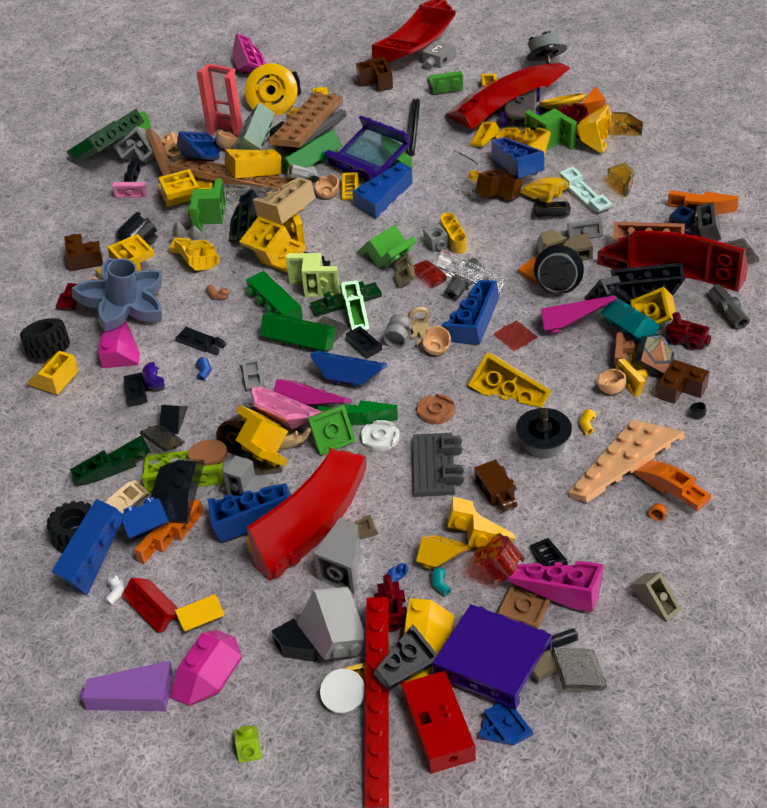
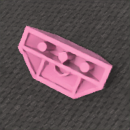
(281, 408)

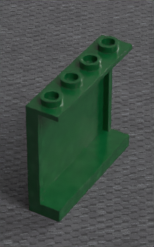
(105, 137)

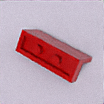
(150, 603)

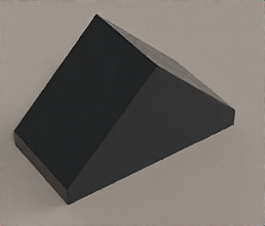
(172, 417)

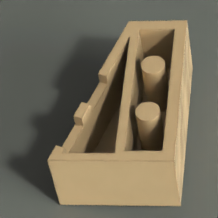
(286, 201)

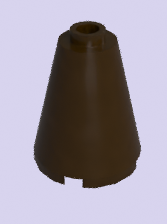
(228, 432)

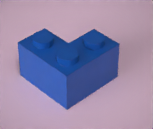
(145, 518)

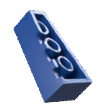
(517, 157)
(382, 190)
(473, 315)
(234, 514)
(88, 547)

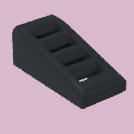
(552, 549)

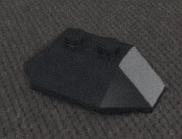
(243, 216)
(645, 279)
(177, 488)

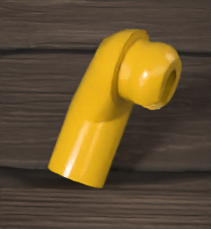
(585, 419)

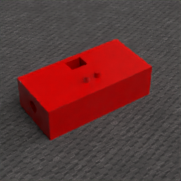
(438, 722)

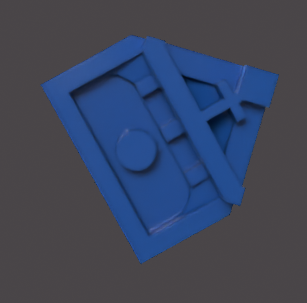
(504, 725)

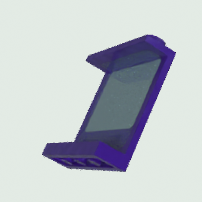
(370, 149)

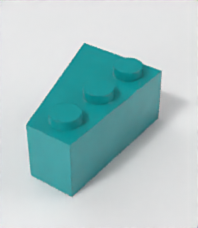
(629, 320)

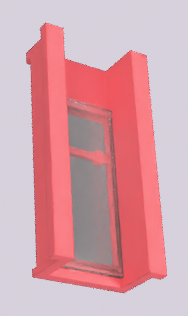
(219, 98)

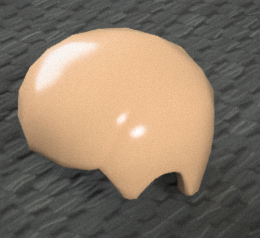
(225, 139)
(327, 186)
(434, 338)
(611, 381)

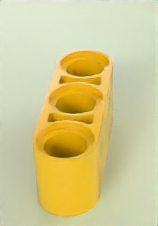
(456, 235)

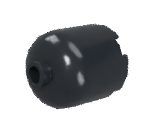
(139, 226)

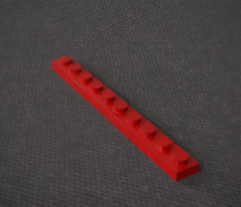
(376, 705)

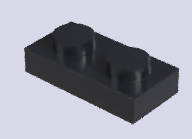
(133, 171)
(363, 341)
(135, 389)

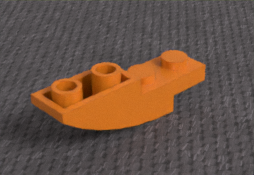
(723, 202)
(675, 481)

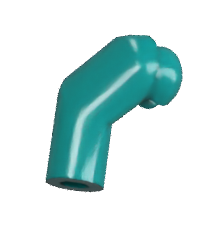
(437, 583)

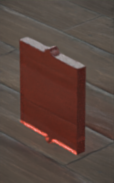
(515, 335)

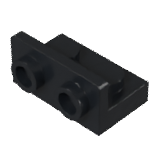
(603, 288)

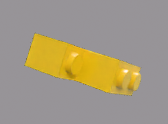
(465, 518)

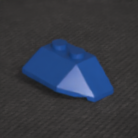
(197, 145)
(346, 368)

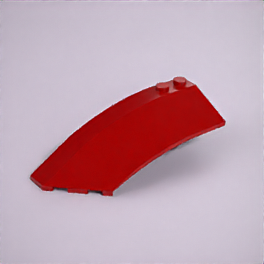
(417, 32)
(493, 95)
(701, 257)
(307, 515)

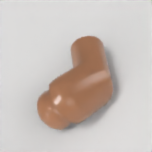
(220, 295)

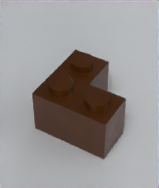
(376, 72)
(498, 183)
(82, 255)
(682, 378)

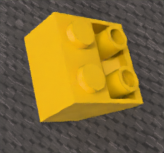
(55, 373)

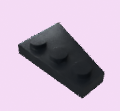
(406, 659)

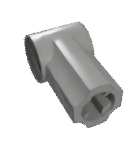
(309, 173)

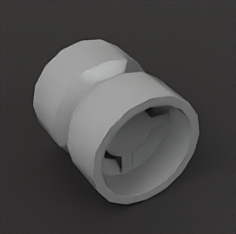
(397, 331)

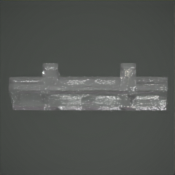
(233, 191)
(466, 270)

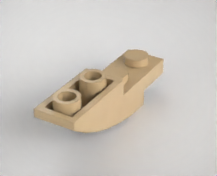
(128, 495)

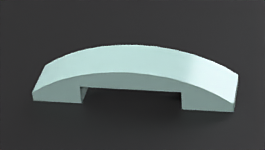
(583, 191)

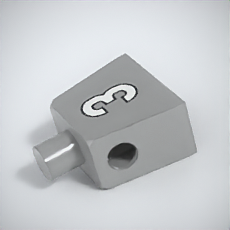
(438, 54)

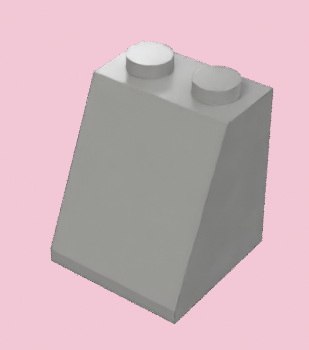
(339, 556)
(333, 623)

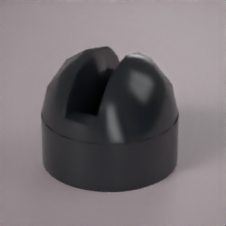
(698, 410)

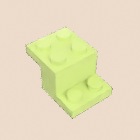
(309, 271)

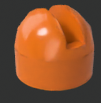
(658, 509)

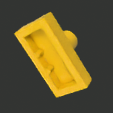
(635, 378)

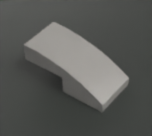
(253, 373)

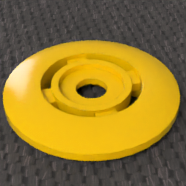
(280, 78)

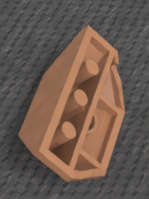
(624, 228)

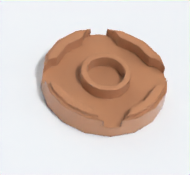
(438, 414)
(208, 450)

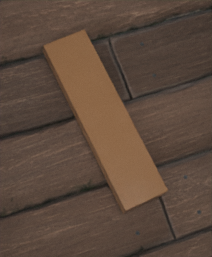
(159, 152)

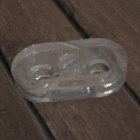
(466, 187)

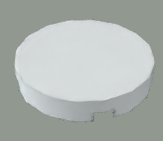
(380, 435)
(342, 691)

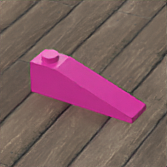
(569, 585)

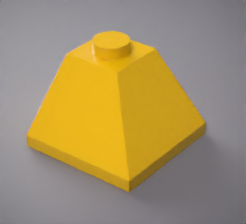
(656, 305)
(438, 550)

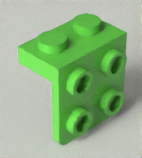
(446, 82)

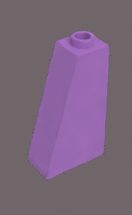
(130, 690)

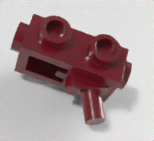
(687, 333)
(396, 597)

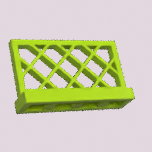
(210, 475)

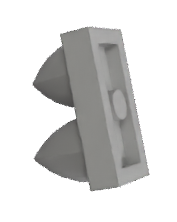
(591, 227)
(193, 234)

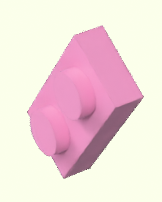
(130, 190)

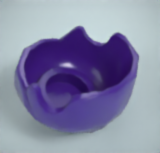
(150, 378)

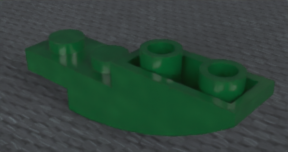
(106, 465)

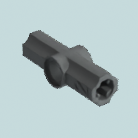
(458, 285)
(729, 306)

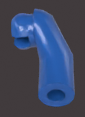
(205, 368)
(398, 571)

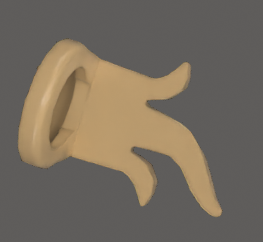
(419, 326)
(294, 440)

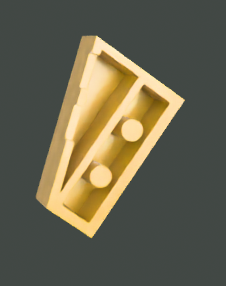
(252, 162)

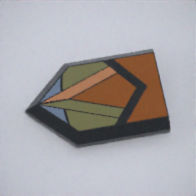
(654, 354)

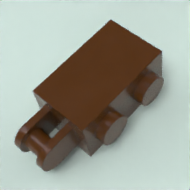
(496, 485)

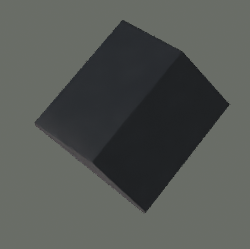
(552, 209)

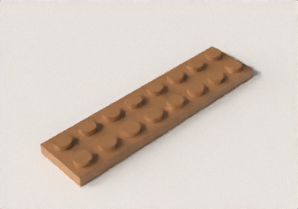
(306, 120)
(210, 171)

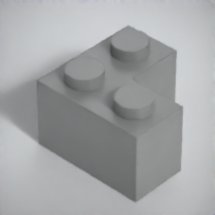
(135, 143)
(241, 477)

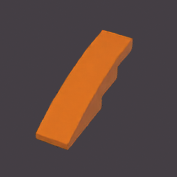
(162, 536)

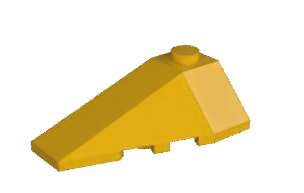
(595, 128)
(535, 138)
(507, 381)
(432, 622)

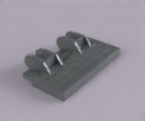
(434, 465)

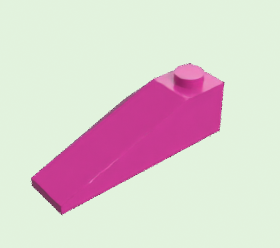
(564, 315)
(118, 348)
(307, 394)

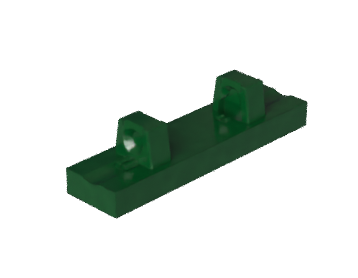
(334, 302)

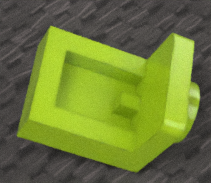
(247, 743)

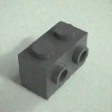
(708, 222)

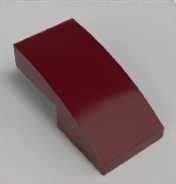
(65, 299)

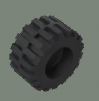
(44, 338)
(64, 519)

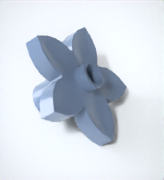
(121, 293)

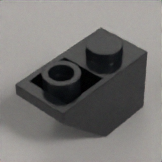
(293, 642)

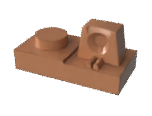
(623, 347)

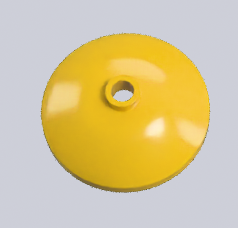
(555, 103)

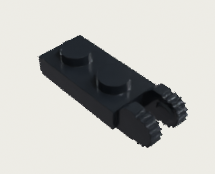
(200, 341)

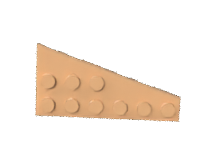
(627, 453)

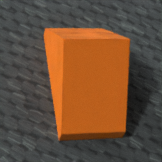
(594, 101)

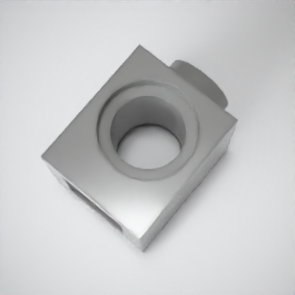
(435, 237)

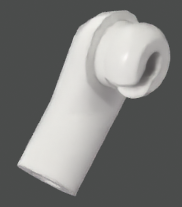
(116, 590)

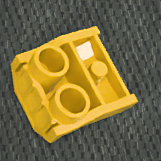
(545, 188)
(198, 253)

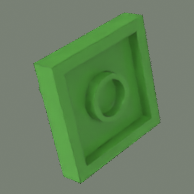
(331, 429)

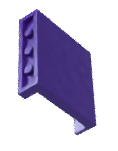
(492, 655)

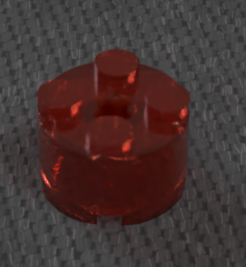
(498, 558)

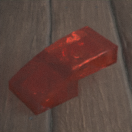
(430, 273)

